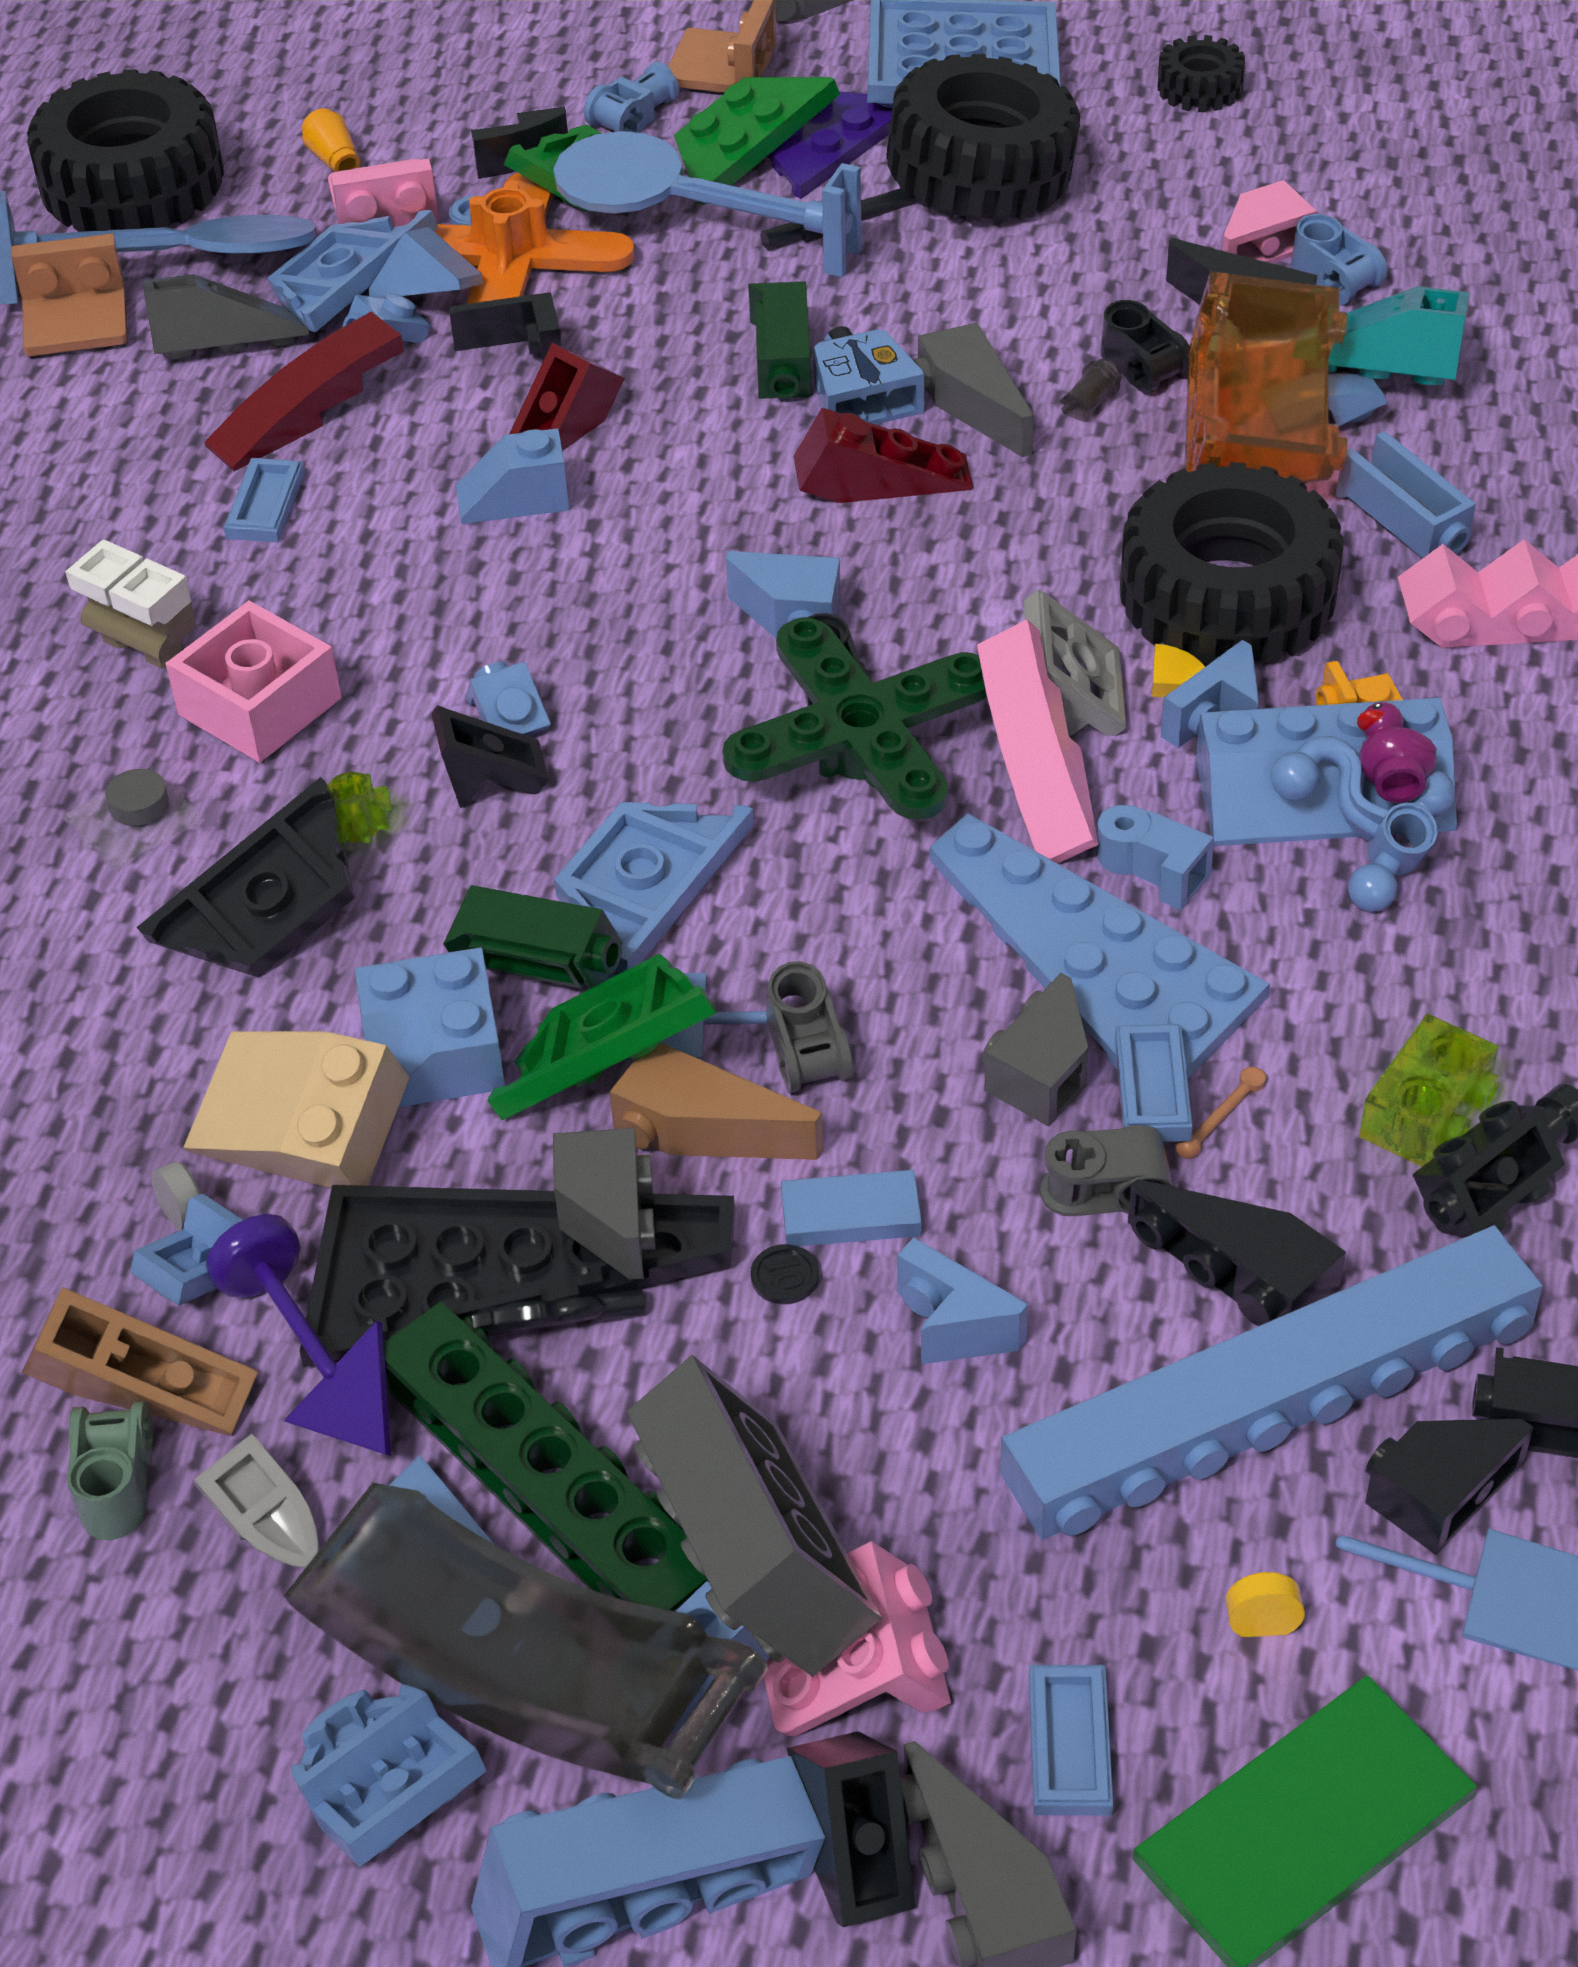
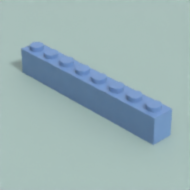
(1268, 1383)

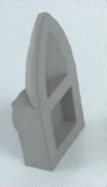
(261, 1503)

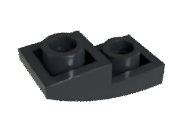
(494, 143)

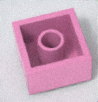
(254, 681)

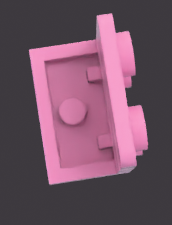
(383, 191)
(891, 1657)

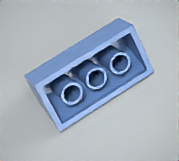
(1242, 746)

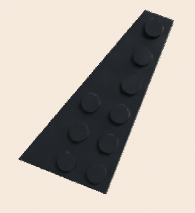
(407, 1248)

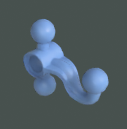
(1374, 884)

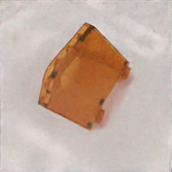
(1264, 377)

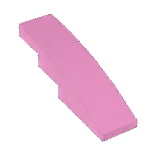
(1036, 745)

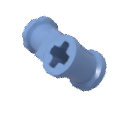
(631, 104)

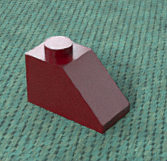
(568, 396)

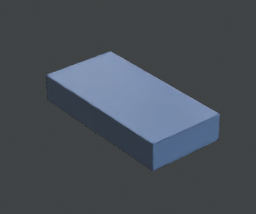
(264, 500)
(1154, 1079)
(851, 1208)
(1070, 1740)

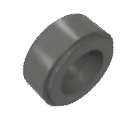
(137, 797)

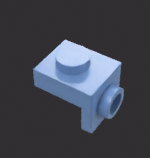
(394, 311)
(508, 698)
(178, 1261)

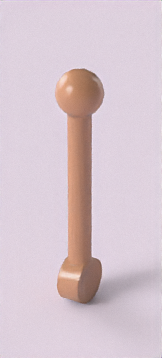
(1252, 1080)

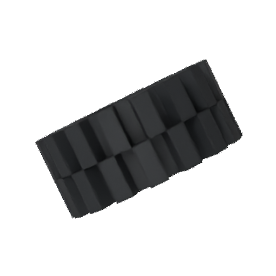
(1201, 73)

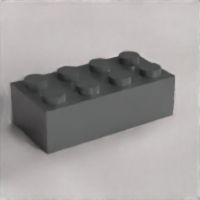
(750, 1519)

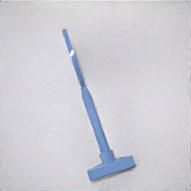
(638, 170)
(221, 234)

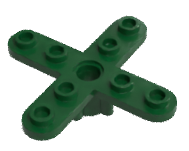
(855, 723)

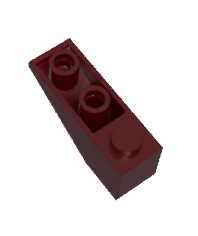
(862, 462)

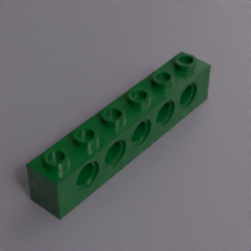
(422, 1374)

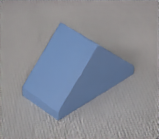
(423, 265)

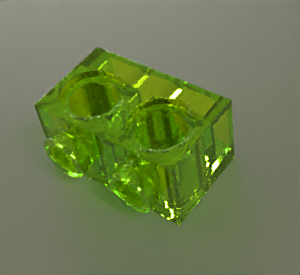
(1430, 1090)

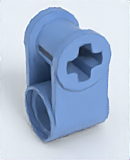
(1336, 256)

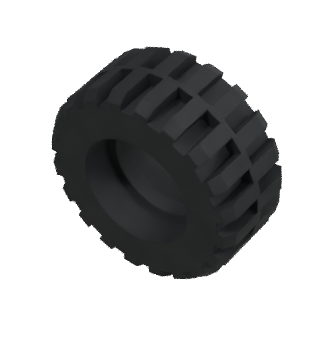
(982, 137)
(125, 152)
(1238, 518)

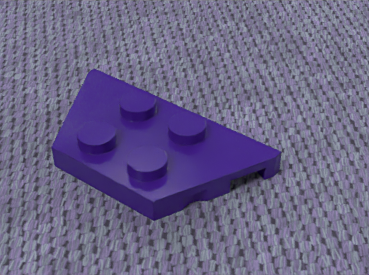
(830, 138)

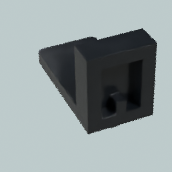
(506, 322)

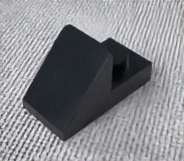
(484, 751)

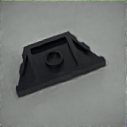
(263, 891)

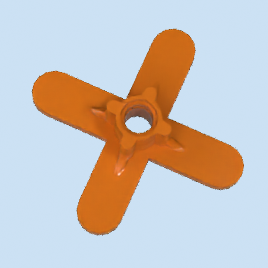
(512, 239)

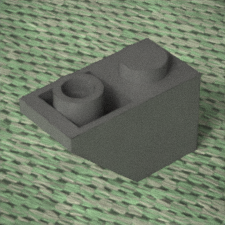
(1041, 1055)
(600, 1193)

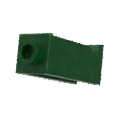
(781, 338)
(536, 937)

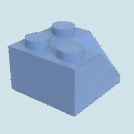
(435, 1022)

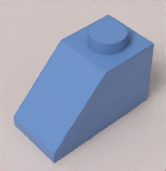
(516, 479)
(783, 586)

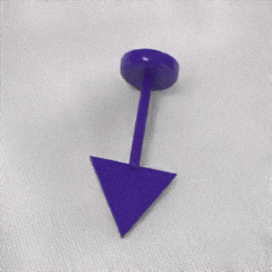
(353, 1394)

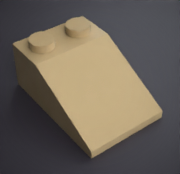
(300, 1105)

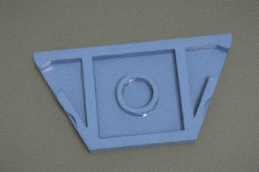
(339, 266)
(649, 868)

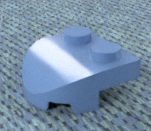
(381, 1768)

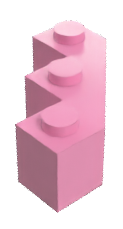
(1507, 602)

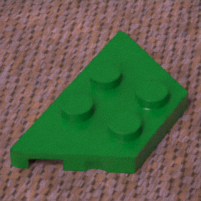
(750, 124)
(602, 1028)

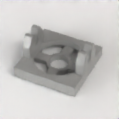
(1065, 639)

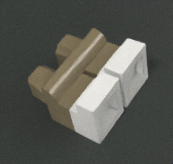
(133, 601)

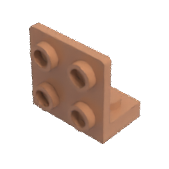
(720, 58)
(71, 294)

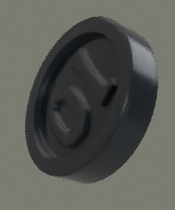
(784, 1274)

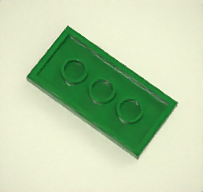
(1303, 1825)

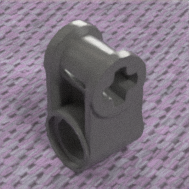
(806, 1038)
(1103, 1167)

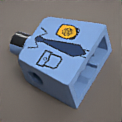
(867, 376)

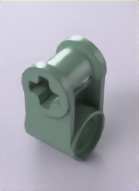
(110, 1468)

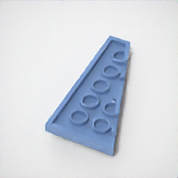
(1118, 957)

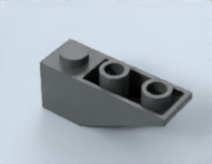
(201, 313)
(993, 1876)

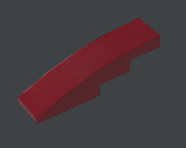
(297, 394)

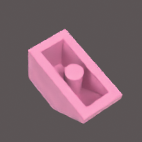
(1266, 223)

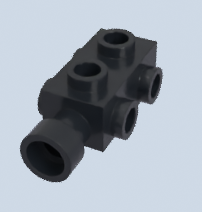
(1498, 1163)

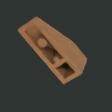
(707, 1111)
(125, 1361)

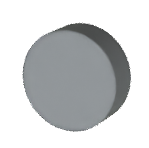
(173, 1189)

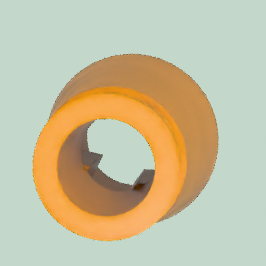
(329, 139)

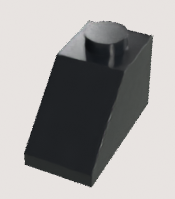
(1444, 1474)
(862, 1815)

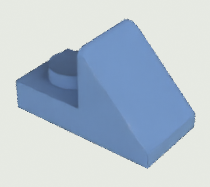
(1220, 686)
(962, 1308)

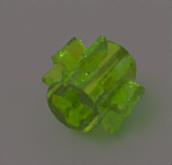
(360, 806)

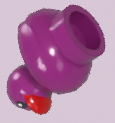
(1394, 756)

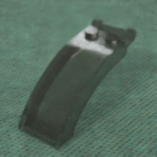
(519, 1645)

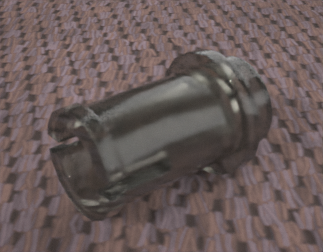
(1098, 381)

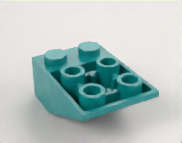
(1406, 334)

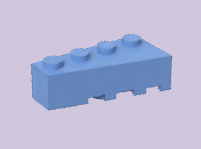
(640, 1861)

